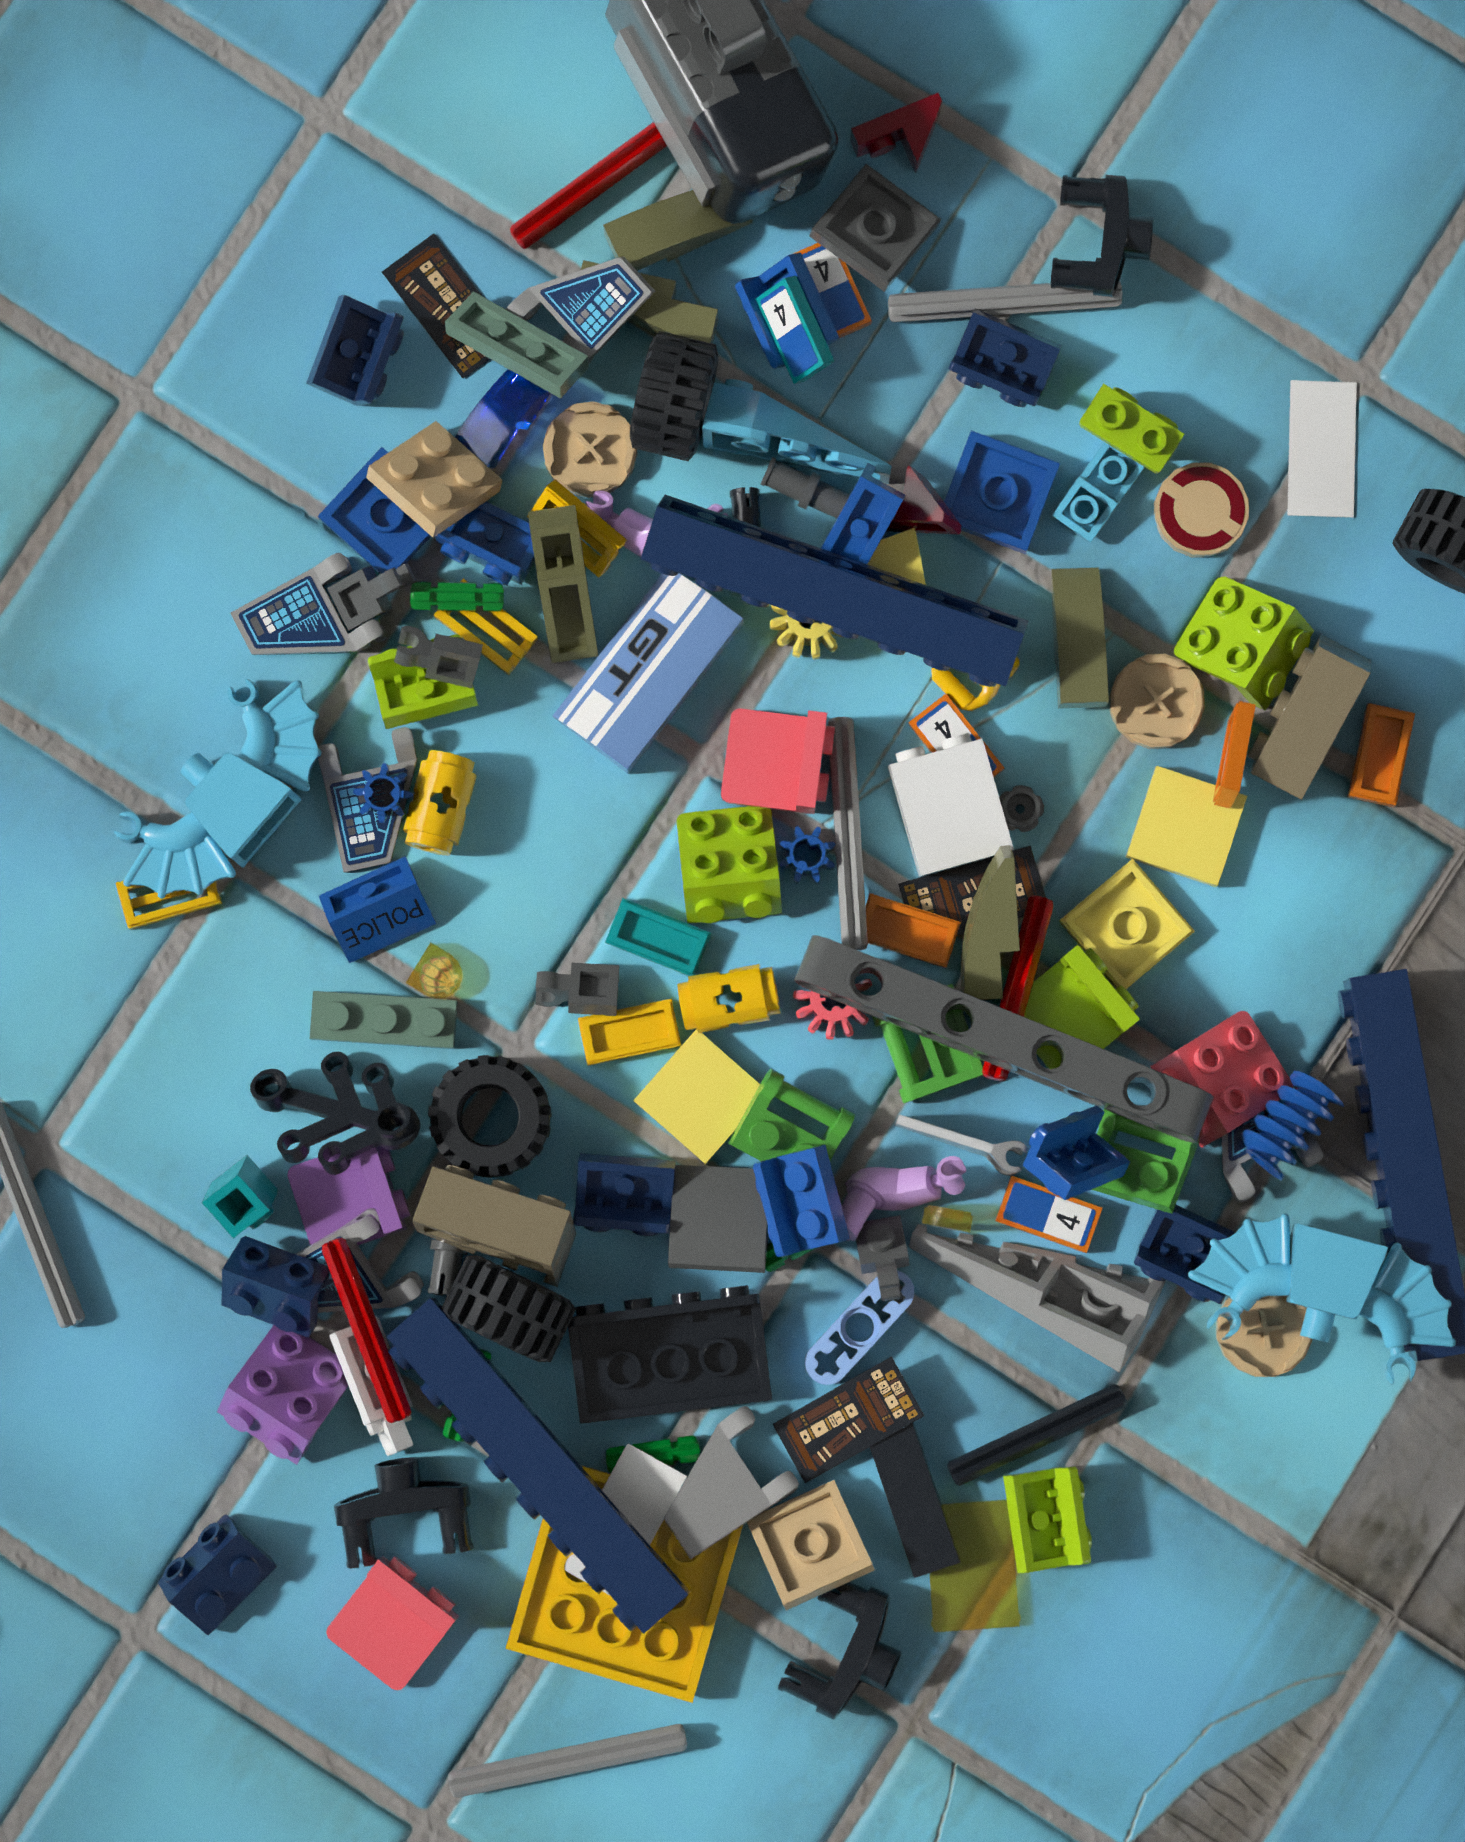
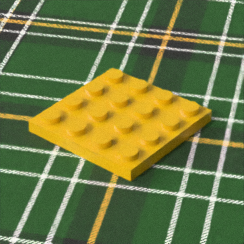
(575, 1626)

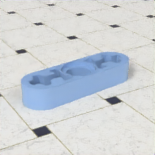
(843, 1361)

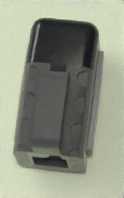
(726, 100)

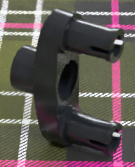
(1122, 235)
(400, 1493)
(864, 1659)

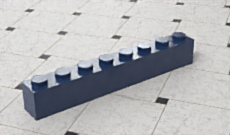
(833, 591)
(1403, 1137)
(538, 1465)

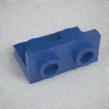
(800, 1201)

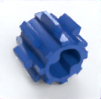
(370, 793)
(800, 867)

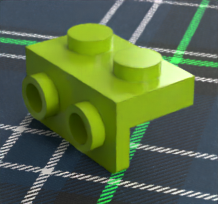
(1131, 429)
(409, 696)
(1047, 1519)

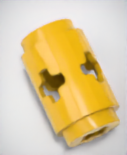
(423, 824)
(703, 1013)

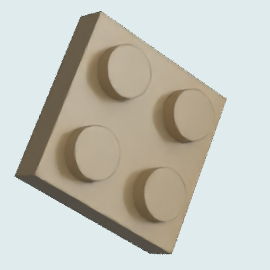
(434, 479)
(810, 1545)

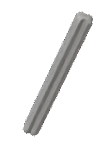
(994, 301)
(848, 835)
(37, 1229)
(567, 1760)

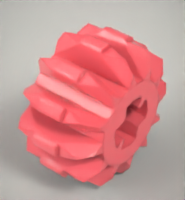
(835, 1016)

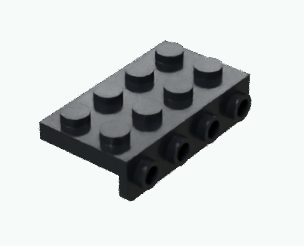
(669, 1355)

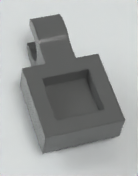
(365, 594)
(445, 659)
(588, 989)
(883, 1250)

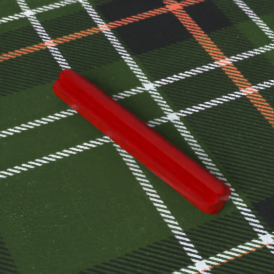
(587, 186)
(1023, 967)
(366, 1330)

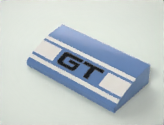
(648, 669)

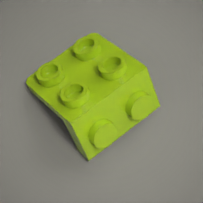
(1245, 640)
(729, 864)
(1080, 1003)

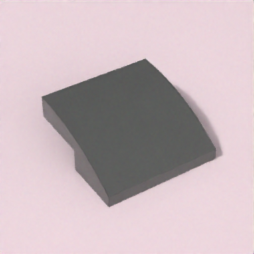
(717, 1220)

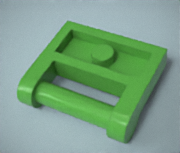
(947, 1064)
(770, 1136)
(1149, 1177)

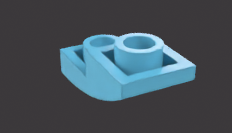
(1098, 491)

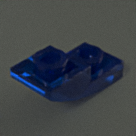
(498, 416)

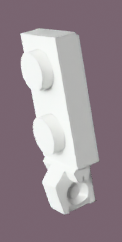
(393, 1436)

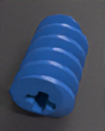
(1289, 1122)

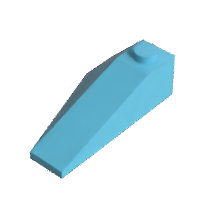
(763, 428)

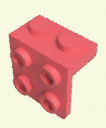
(776, 760)
(1232, 1066)
(392, 1622)

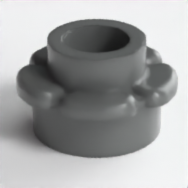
(1033, 807)

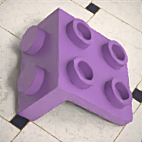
(334, 1200)
(284, 1393)

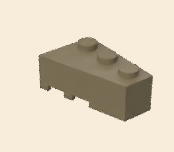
(1309, 716)
(496, 1221)

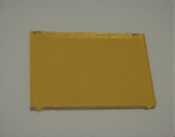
(983, 1585)

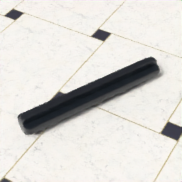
(1037, 1434)

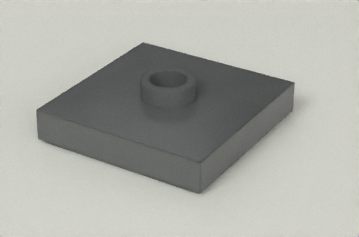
(875, 227)

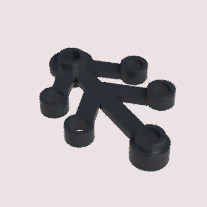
(339, 1113)

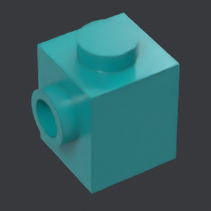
(241, 1197)

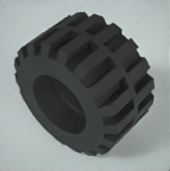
(673, 396)
(1435, 537)
(451, 1097)
(508, 1309)

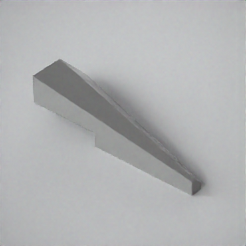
(1082, 1304)

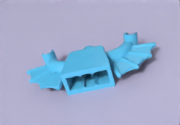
(234, 801)
(1330, 1278)

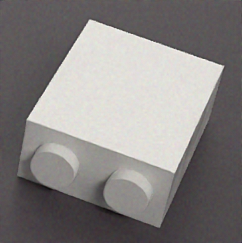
(949, 804)

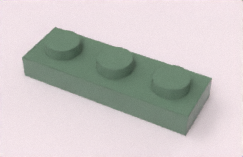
(516, 344)
(383, 1019)

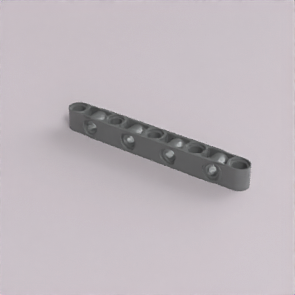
(1004, 1039)

